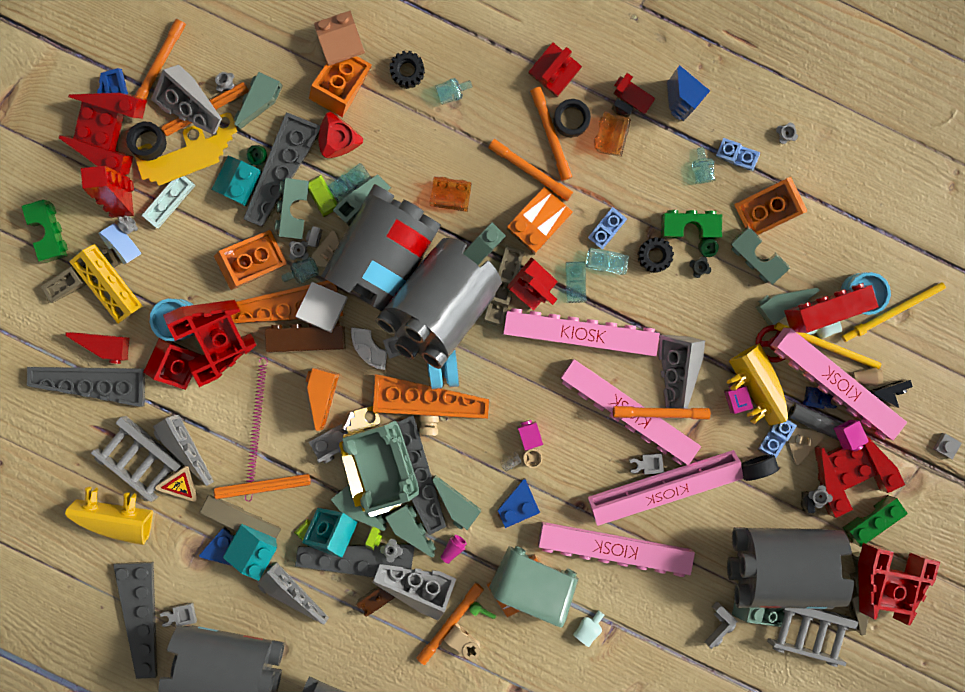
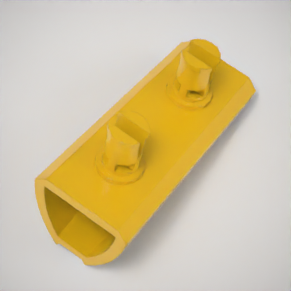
(758, 375)
(111, 520)

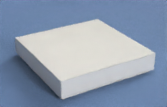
(321, 307)

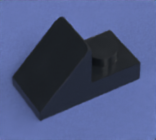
(888, 392)

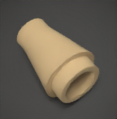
(869, 377)

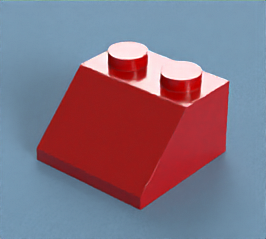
(170, 364)

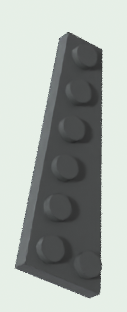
(285, 158)
(106, 384)
(426, 501)
(355, 561)
(137, 600)

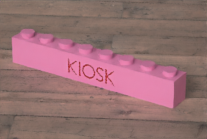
(581, 333)
(838, 383)
(651, 428)
(666, 487)
(616, 548)

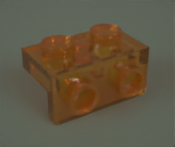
(612, 134)
(450, 194)

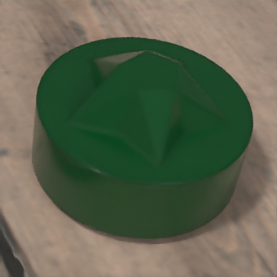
(256, 154)
(708, 247)

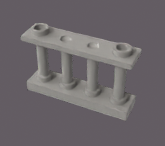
(141, 439)
(825, 618)

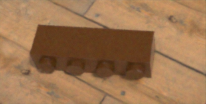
(304, 339)

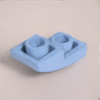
(737, 154)
(607, 228)
(120, 242)
(776, 438)

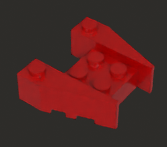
(100, 128)
(215, 334)
(844, 469)
(890, 588)

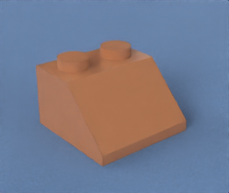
(339, 38)

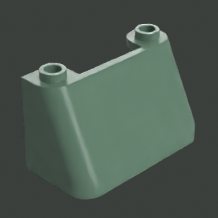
(382, 466)
(534, 587)

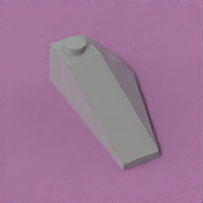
(182, 96)
(681, 365)
(178, 441)
(284, 589)
(419, 589)

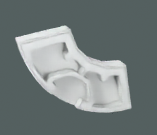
(368, 349)

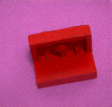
(555, 69)
(533, 285)

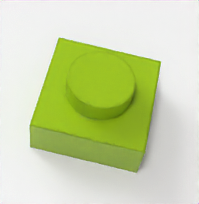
(373, 539)

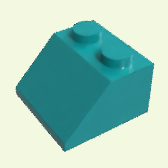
(237, 180)
(330, 532)
(250, 551)

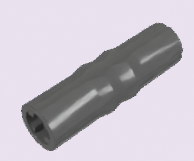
(813, 420)

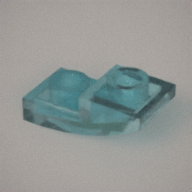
(349, 182)
(607, 261)
(576, 282)

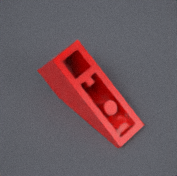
(105, 346)

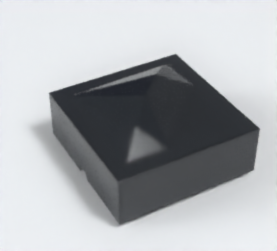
(622, 108)
(807, 504)

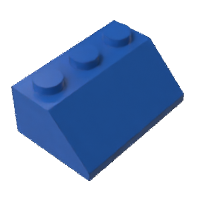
(684, 93)

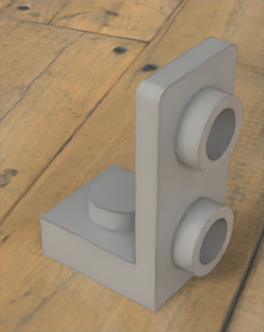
(726, 627)

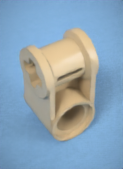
(460, 640)

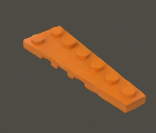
(275, 306)
(408, 397)

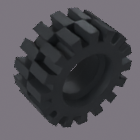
(410, 58)
(663, 246)

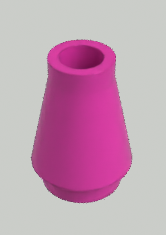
(453, 548)

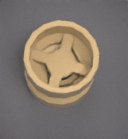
(431, 421)
(532, 458)

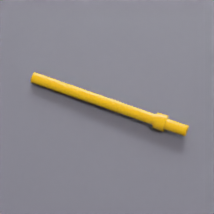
(862, 329)
(834, 348)

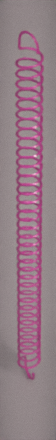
(256, 424)

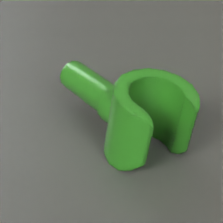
(476, 608)

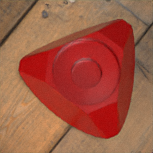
(337, 137)

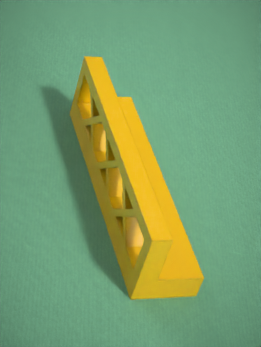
(107, 281)

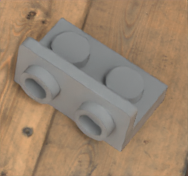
(328, 444)

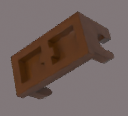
(374, 600)

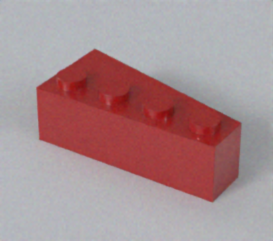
(109, 189)
(831, 309)

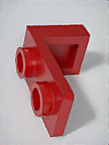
(633, 94)

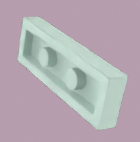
(168, 201)

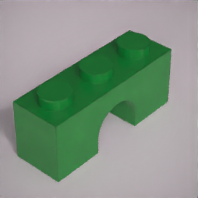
(708, 224)
(52, 245)
(886, 514)

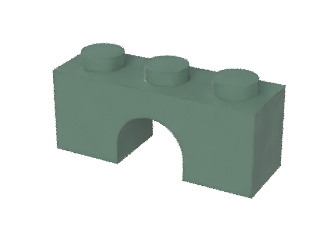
(291, 191)
(770, 268)

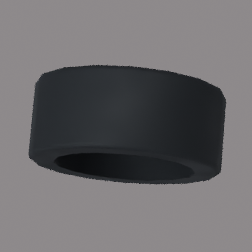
(586, 118)
(137, 130)
(759, 467)

